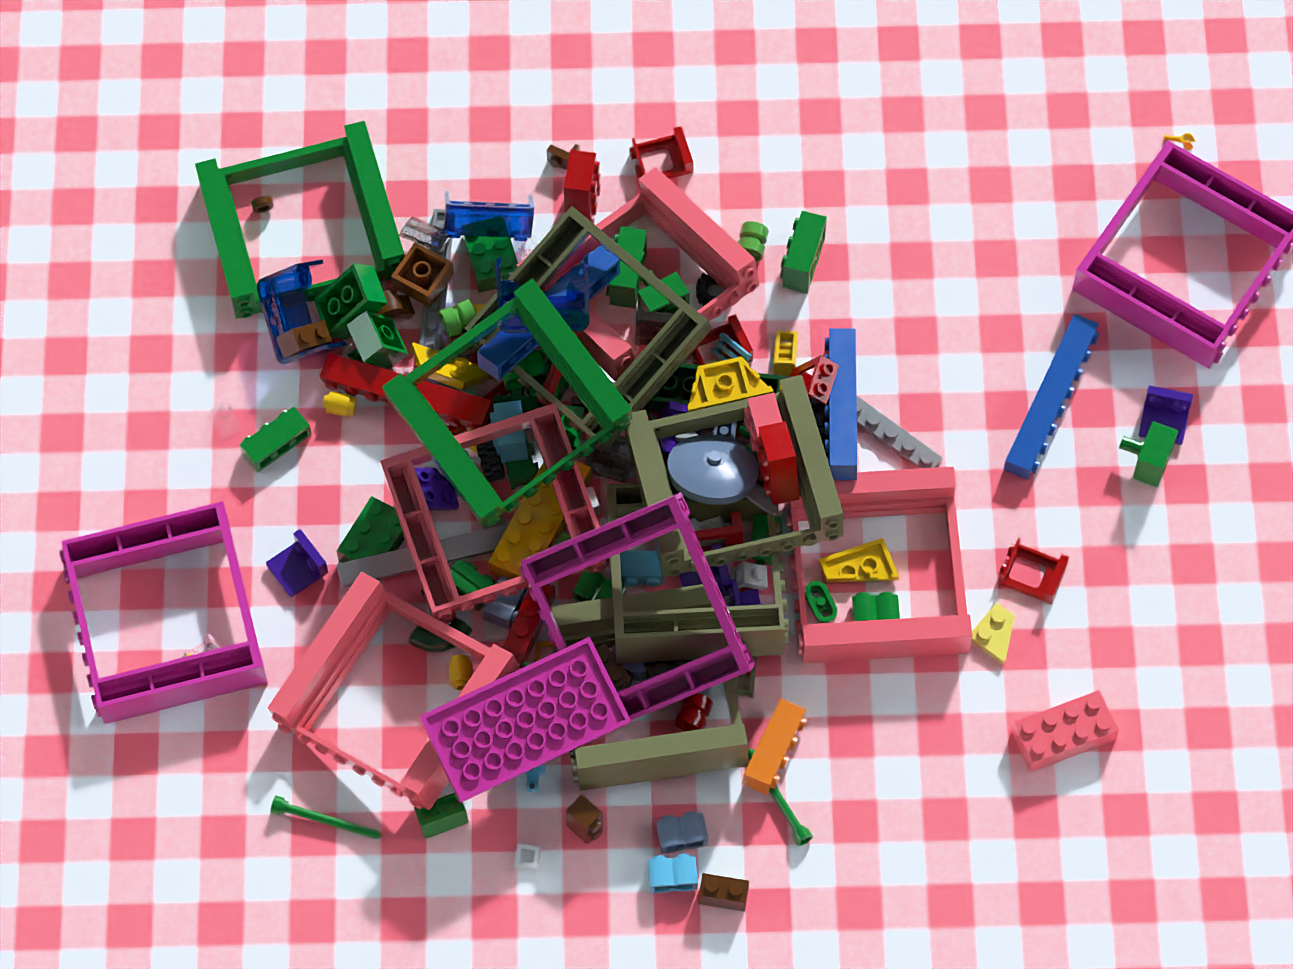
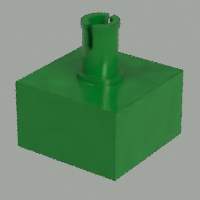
(652, 301)
(376, 340)
(1152, 453)

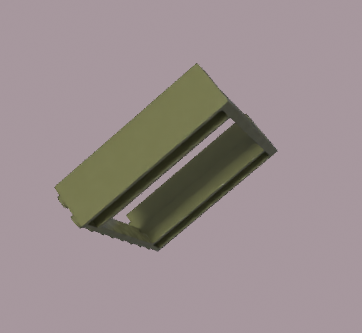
(657, 359)
(813, 471)
(694, 631)
(656, 755)

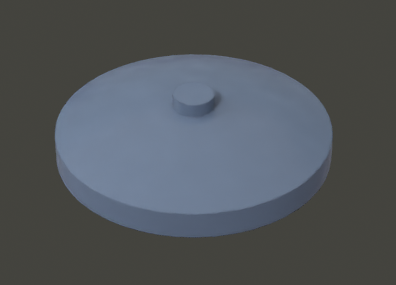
(712, 469)

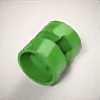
(753, 238)
(457, 318)

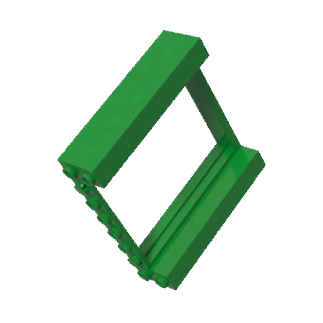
(368, 192)
(568, 357)

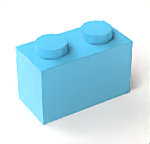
(640, 569)

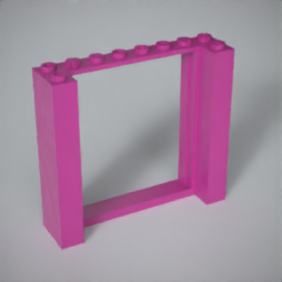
(1154, 308)
(617, 538)
(179, 679)

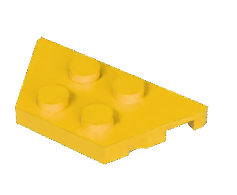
(456, 373)
(725, 383)

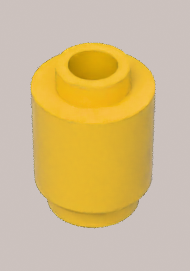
(340, 404)
(459, 671)

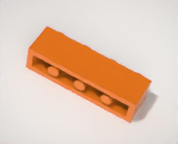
(774, 746)

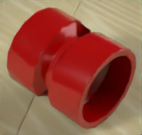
(694, 712)

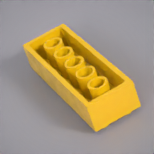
(531, 528)

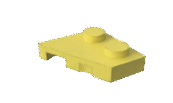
(994, 632)

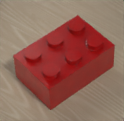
(582, 183)
(777, 463)

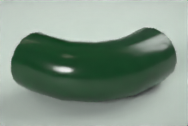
(432, 643)

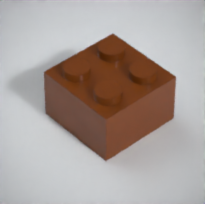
(422, 275)

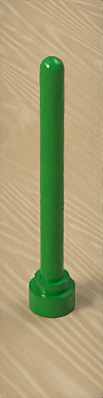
(281, 806)
(800, 834)

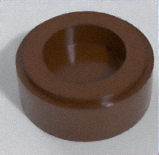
(262, 204)

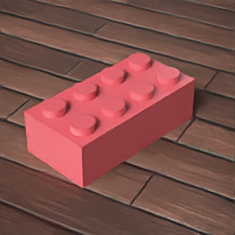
(1064, 731)

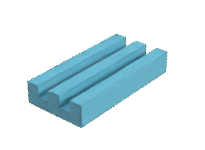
(721, 346)

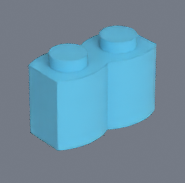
(672, 874)

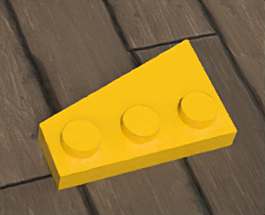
(860, 564)

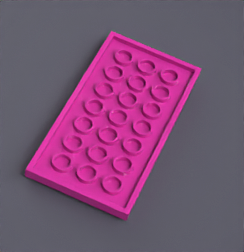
(524, 719)

